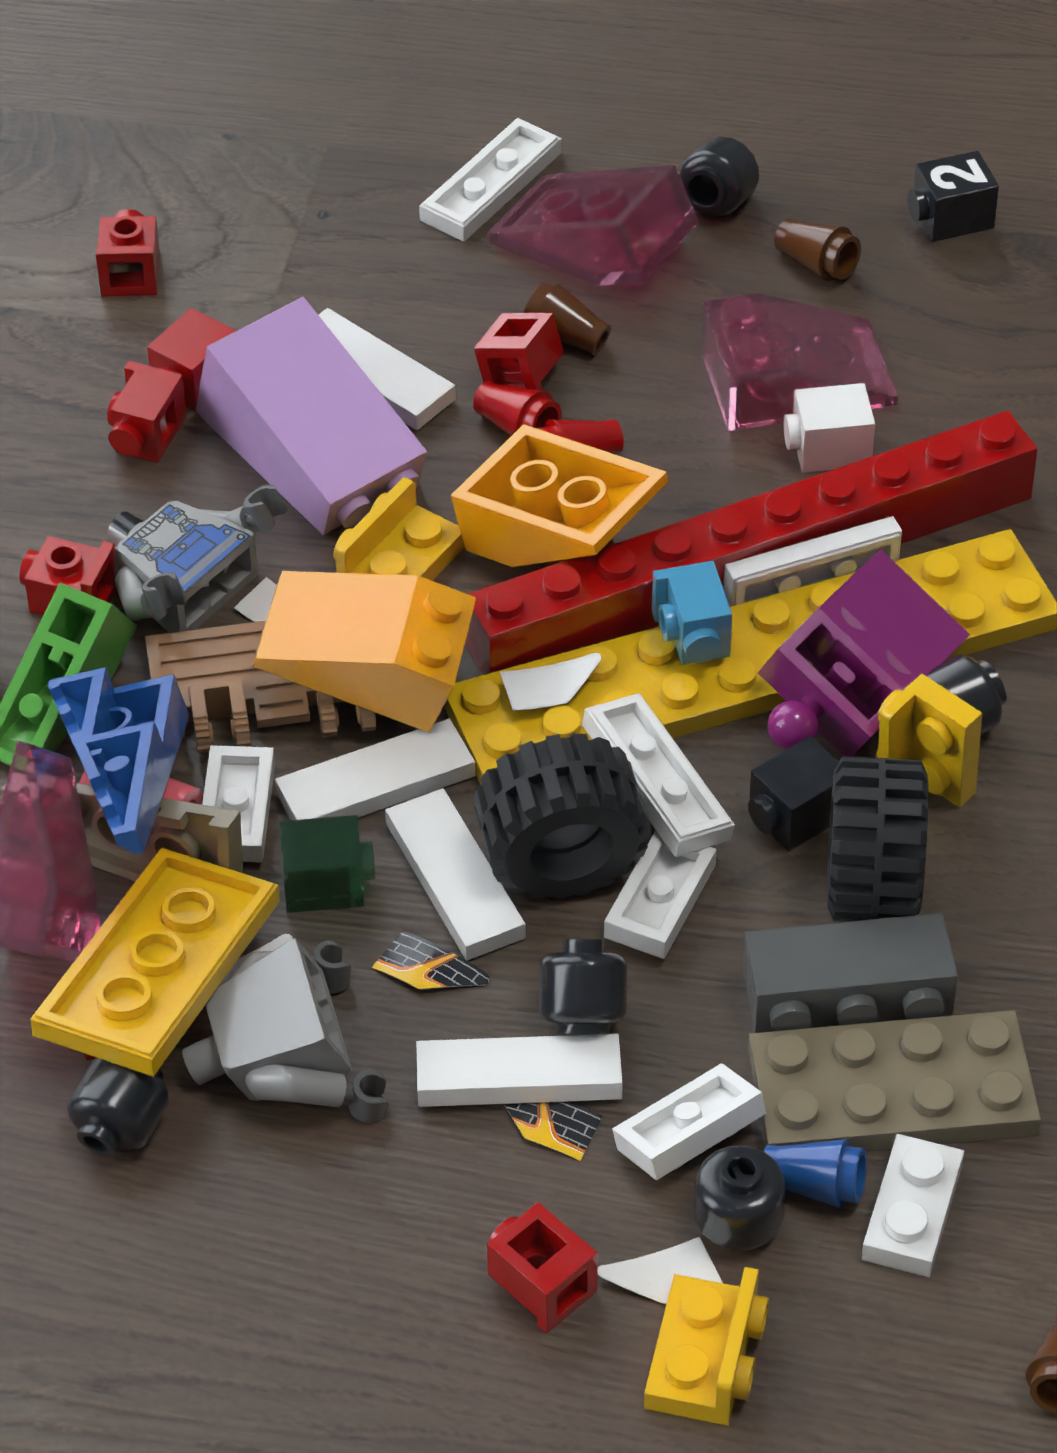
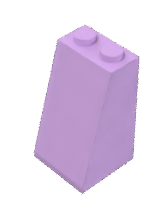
(306, 416)

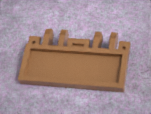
(219, 682)

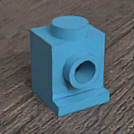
(693, 611)

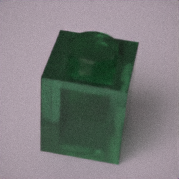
(324, 863)

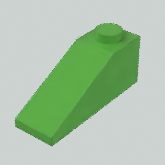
(72, 638)

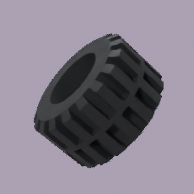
(561, 817)
(877, 838)

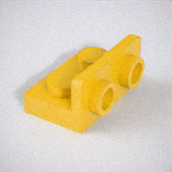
(398, 538)
(939, 730)
(703, 1348)

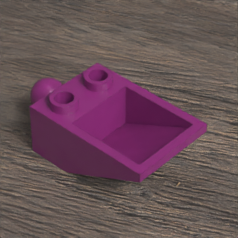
(854, 654)

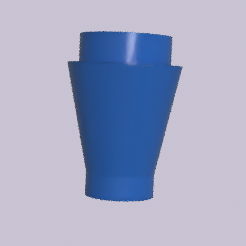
(823, 1170)

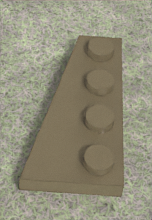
(179, 826)

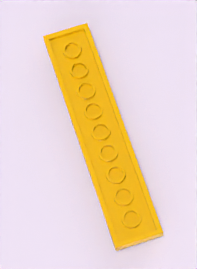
(978, 582)

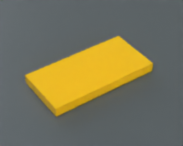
(155, 961)

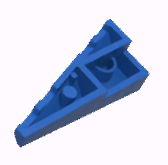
(124, 743)

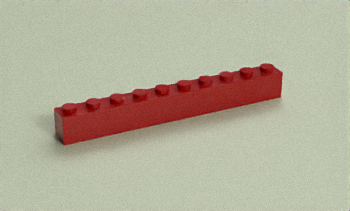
(610, 593)

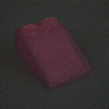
(600, 223)
(770, 346)
(44, 859)

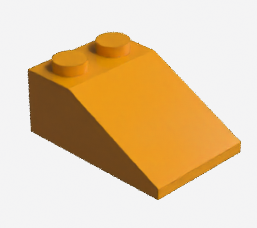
(550, 499)
(368, 640)

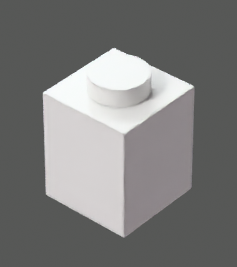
(830, 426)

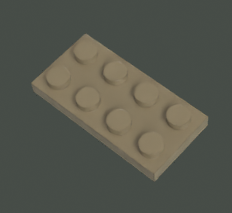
(888, 1078)

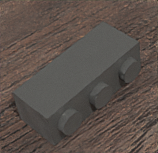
(849, 973)

